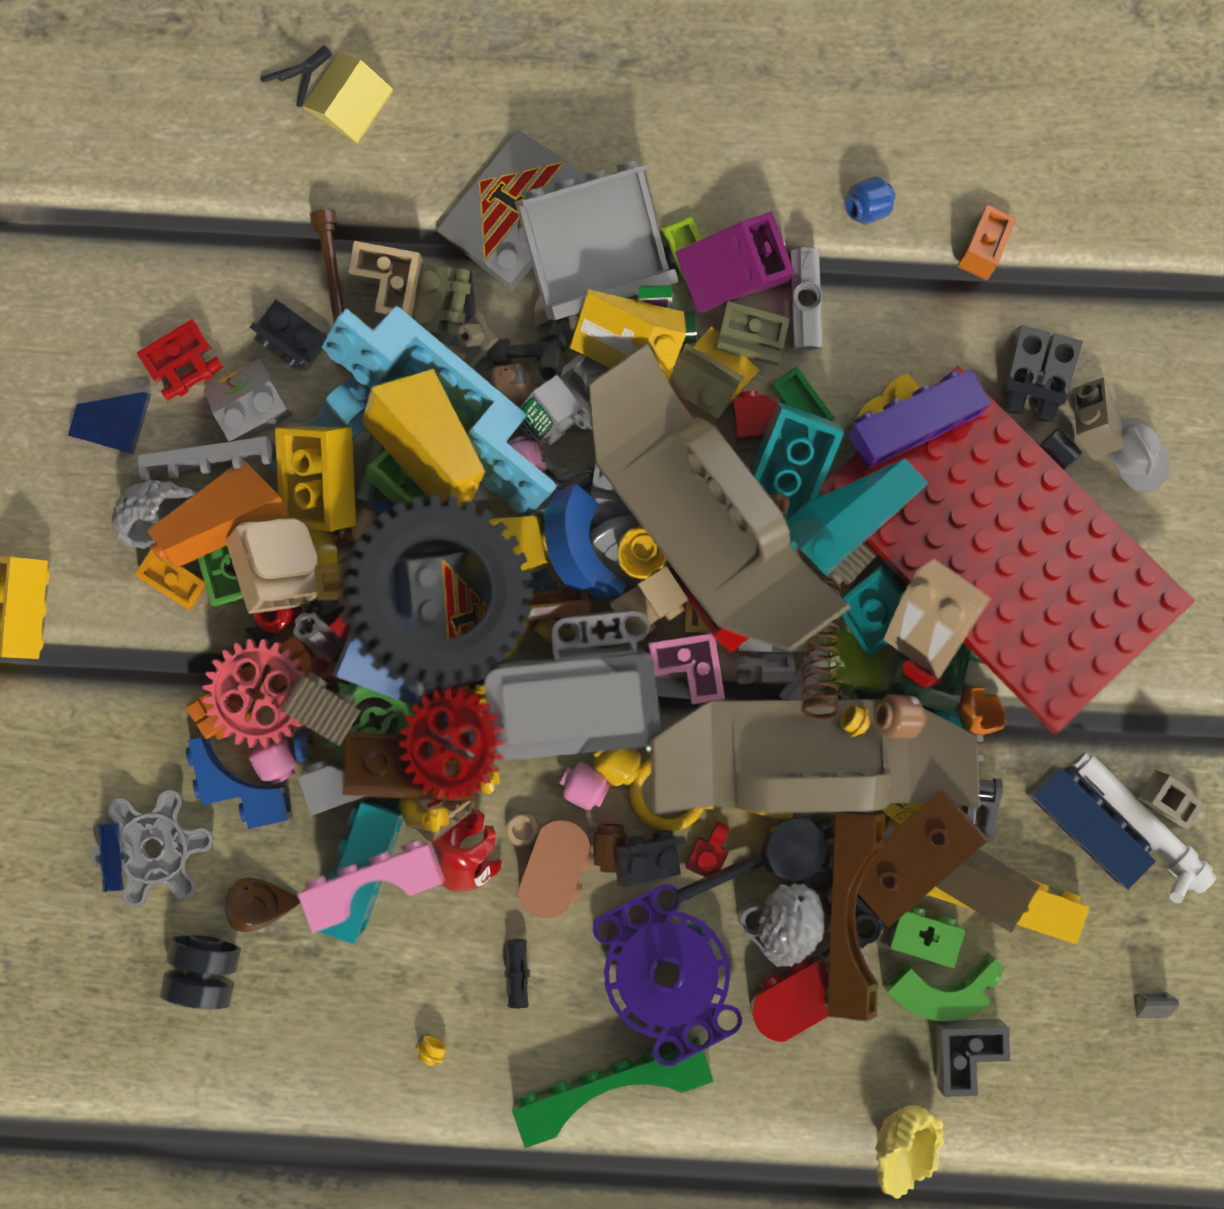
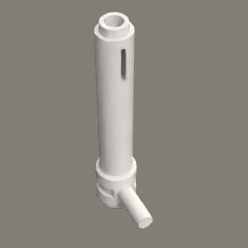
(1180, 859)

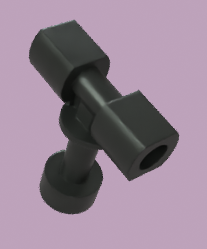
(546, 349)

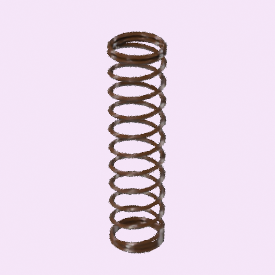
(825, 703)

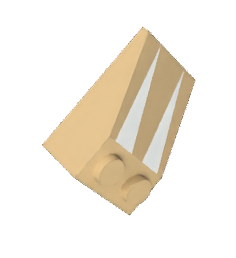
(935, 617)

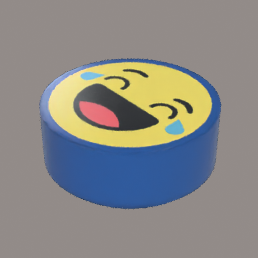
(303, 745)

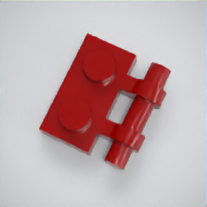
(173, 352)

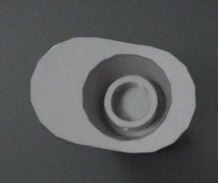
(1143, 459)

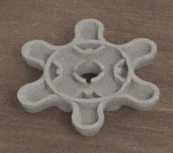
(178, 844)

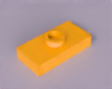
(175, 583)

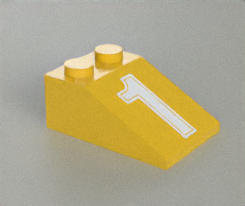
(617, 326)

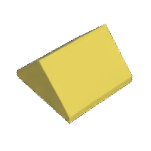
(348, 96)

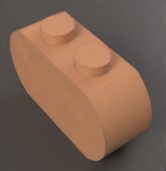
(555, 868)

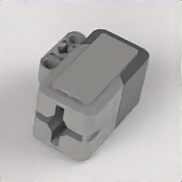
(579, 695)

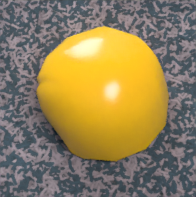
(639, 554)

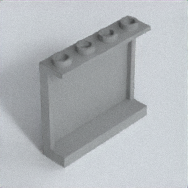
(593, 238)

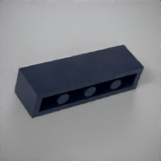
(1091, 826)

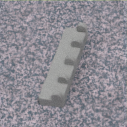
(206, 457)

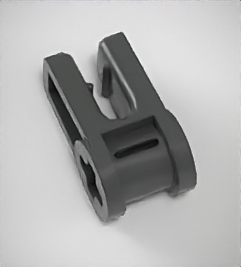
(991, 802)

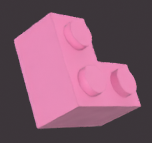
(695, 657)

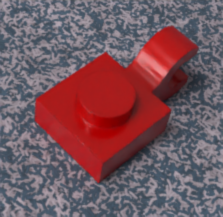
(708, 855)

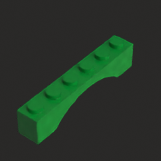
(545, 1113)

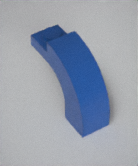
(570, 546)

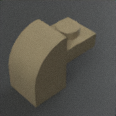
(1171, 799)

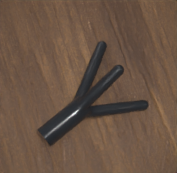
(307, 67)

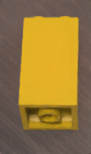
(424, 436)

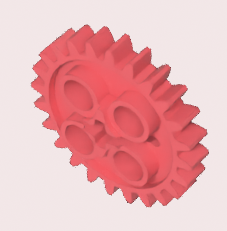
(230, 680)

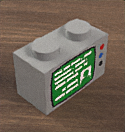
(549, 412)

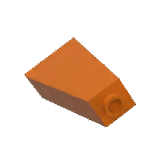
(213, 513)

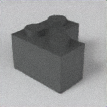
(961, 1046)

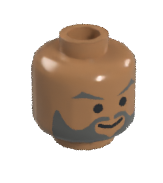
(512, 382)

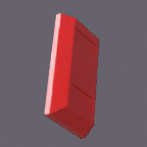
(920, 674)

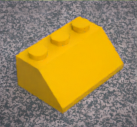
(317, 475)
(22, 606)

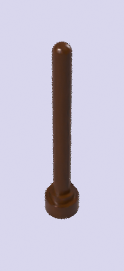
(324, 223)

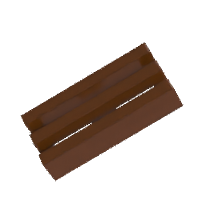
(558, 604)

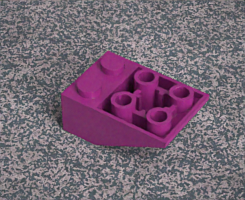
(735, 263)

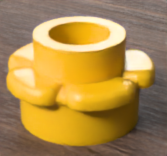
(855, 720)
(431, 1050)

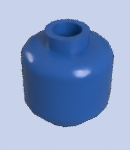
(870, 200)

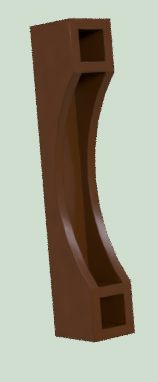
(851, 986)

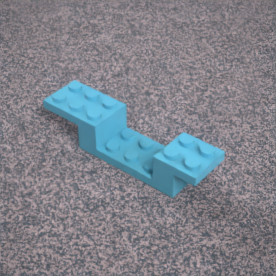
(475, 401)

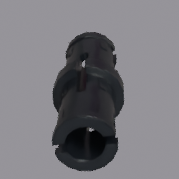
(517, 973)

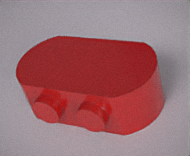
(791, 1001)

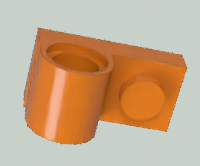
(987, 243)

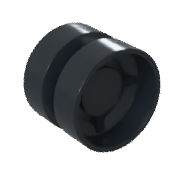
(200, 977)

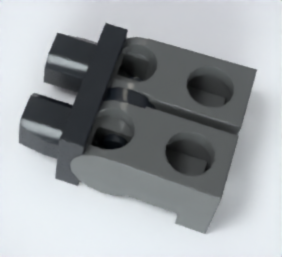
(1039, 371)

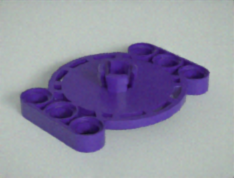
(672, 1007)

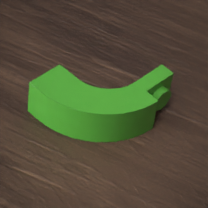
(949, 1001)

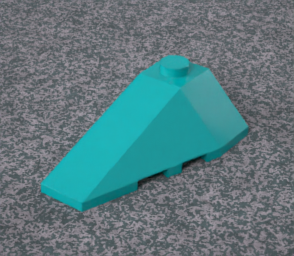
(845, 518)

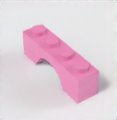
(330, 900)

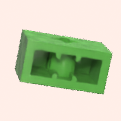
(940, 948)

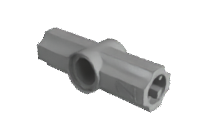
(806, 319)

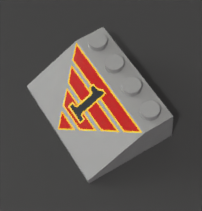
(487, 219)

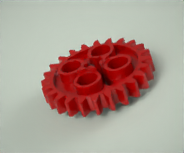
(439, 770)

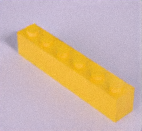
(1048, 912)

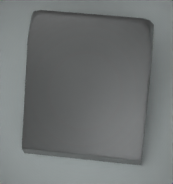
(1155, 1005)

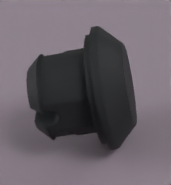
(257, 634)

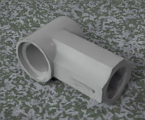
(318, 635)
(794, 690)

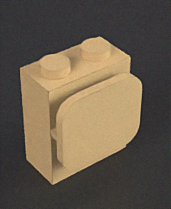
(274, 564)

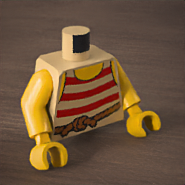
(436, 817)

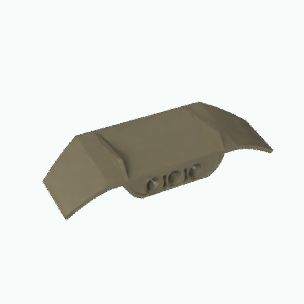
(704, 508)
(781, 761)

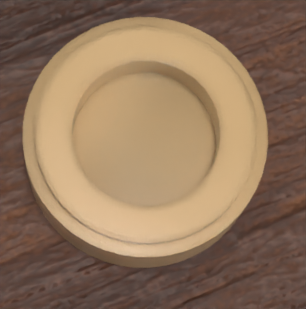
(522, 829)

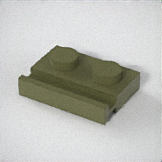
(752, 333)
(704, 380)

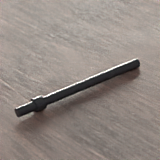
(735, 870)

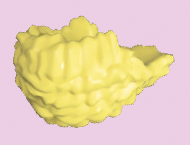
(907, 1149)

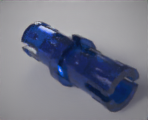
(110, 857)

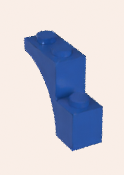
(216, 783)

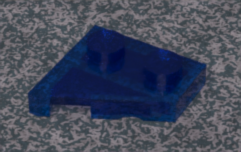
(111, 421)

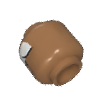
(900, 716)

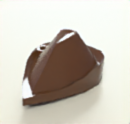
(258, 905)

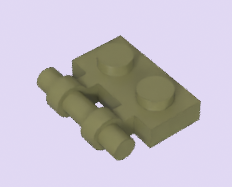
(434, 298)

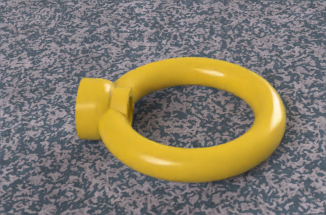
(648, 817)

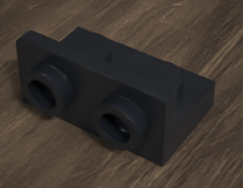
(290, 334)
(647, 859)

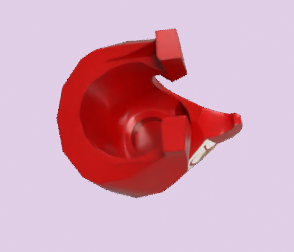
(467, 867)

